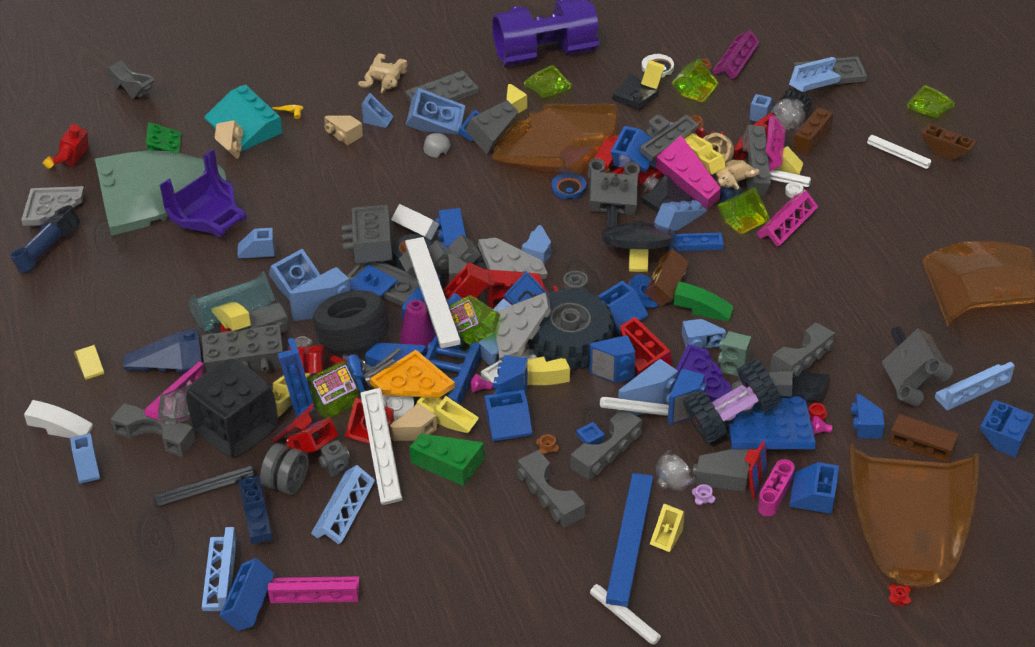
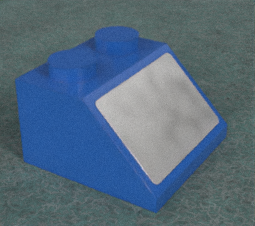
(613, 359)
(685, 385)

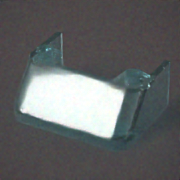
(250, 295)

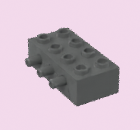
(369, 235)
(253, 347)

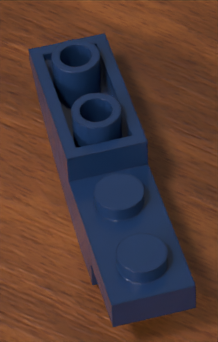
(255, 510)

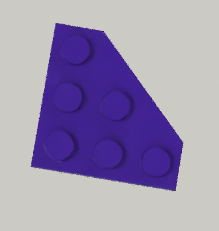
(699, 361)

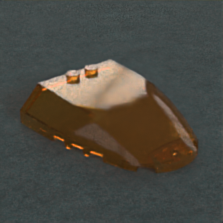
(914, 514)

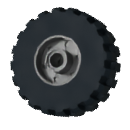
(571, 326)

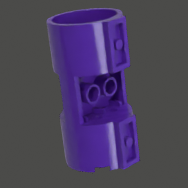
(571, 25)

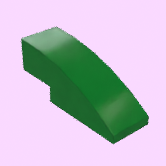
(702, 302)

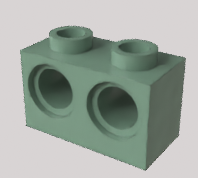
(734, 352)

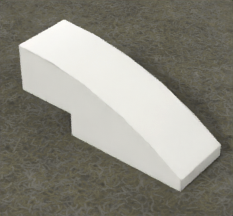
(415, 221)
(56, 420)

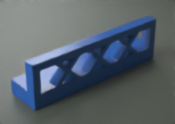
(295, 378)

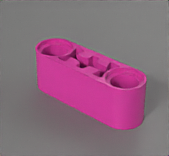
(776, 487)

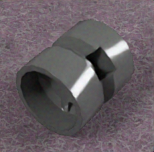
(576, 280)

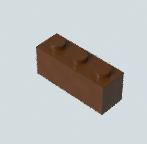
(812, 131)
(666, 277)
(923, 438)

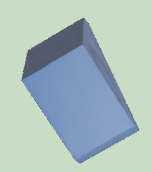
(375, 113)

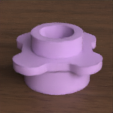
(703, 494)

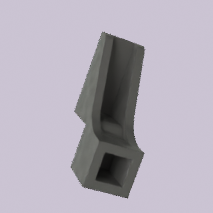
(134, 83)

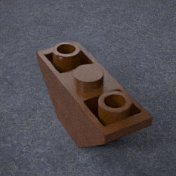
(946, 143)

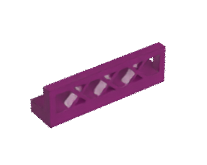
(737, 54)

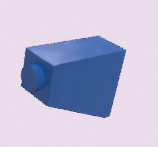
(382, 350)

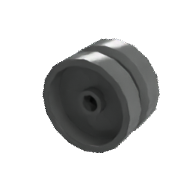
(284, 469)

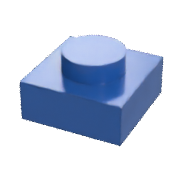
(590, 434)

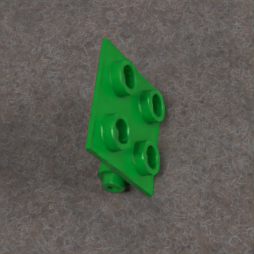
(162, 138)

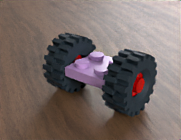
(756, 389)

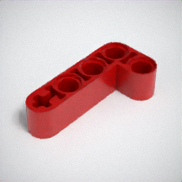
(312, 358)

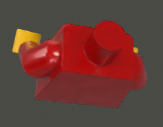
(71, 147)

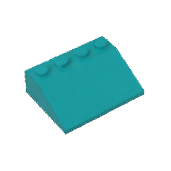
(250, 112)

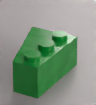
(447, 456)

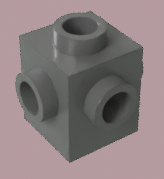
(334, 458)

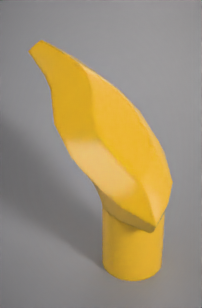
(296, 109)

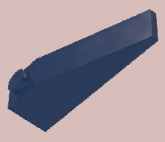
(176, 352)

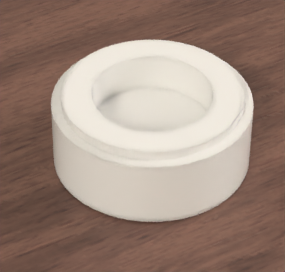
(793, 188)

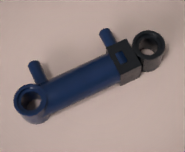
(51, 231)

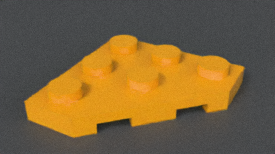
(413, 377)

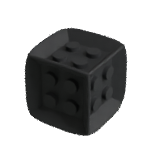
(232, 407)

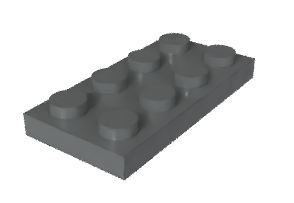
(848, 68)
(451, 87)
(401, 290)

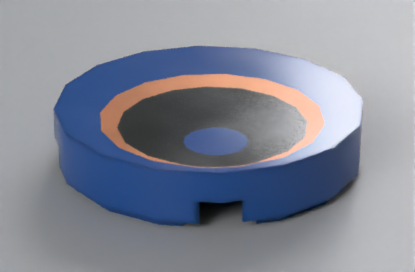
(568, 185)

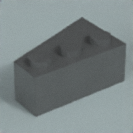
(491, 125)

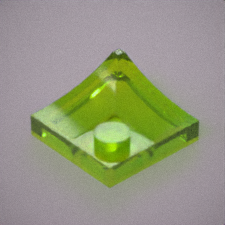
(548, 82)
(930, 102)

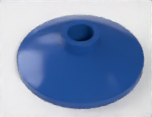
(639, 283)

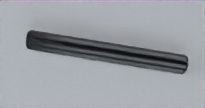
(203, 485)

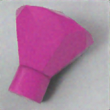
(479, 383)
(820, 426)

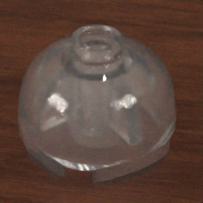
(790, 113)
(673, 473)

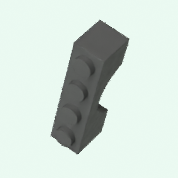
(755, 144)
(815, 343)
(131, 421)
(591, 459)
(564, 506)

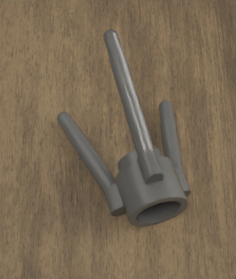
(380, 366)

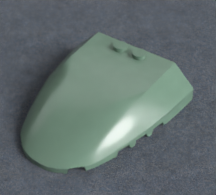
(132, 185)

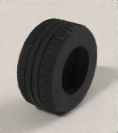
(351, 321)

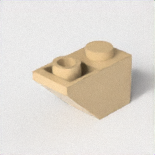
(344, 128)
(229, 136)
(413, 423)

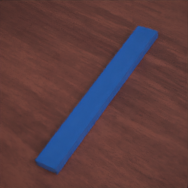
(629, 540)

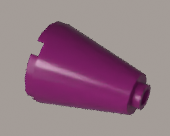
(417, 325)

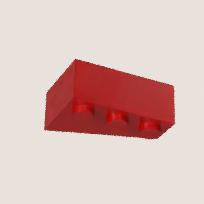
(501, 282)
(646, 345)

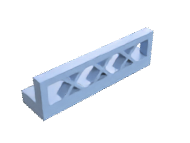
(813, 78)
(975, 386)
(337, 501)
(224, 573)

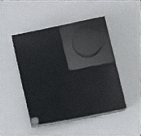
(635, 93)
(665, 192)
(809, 385)

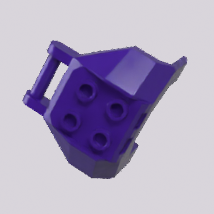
(204, 203)

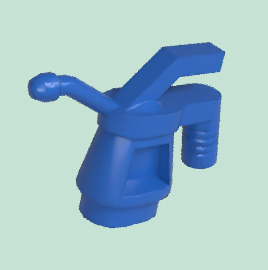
(355, 367)

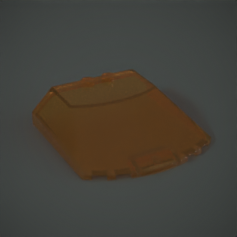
(558, 137)
(980, 276)

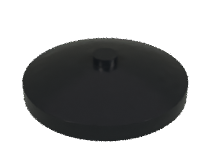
(638, 235)

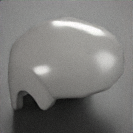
(436, 144)

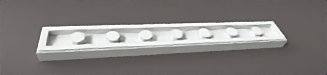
(432, 293)

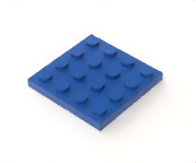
(780, 427)

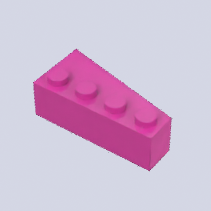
(688, 173)

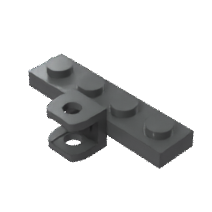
(666, 134)

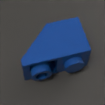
(868, 418)

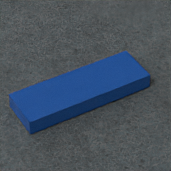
(697, 242)

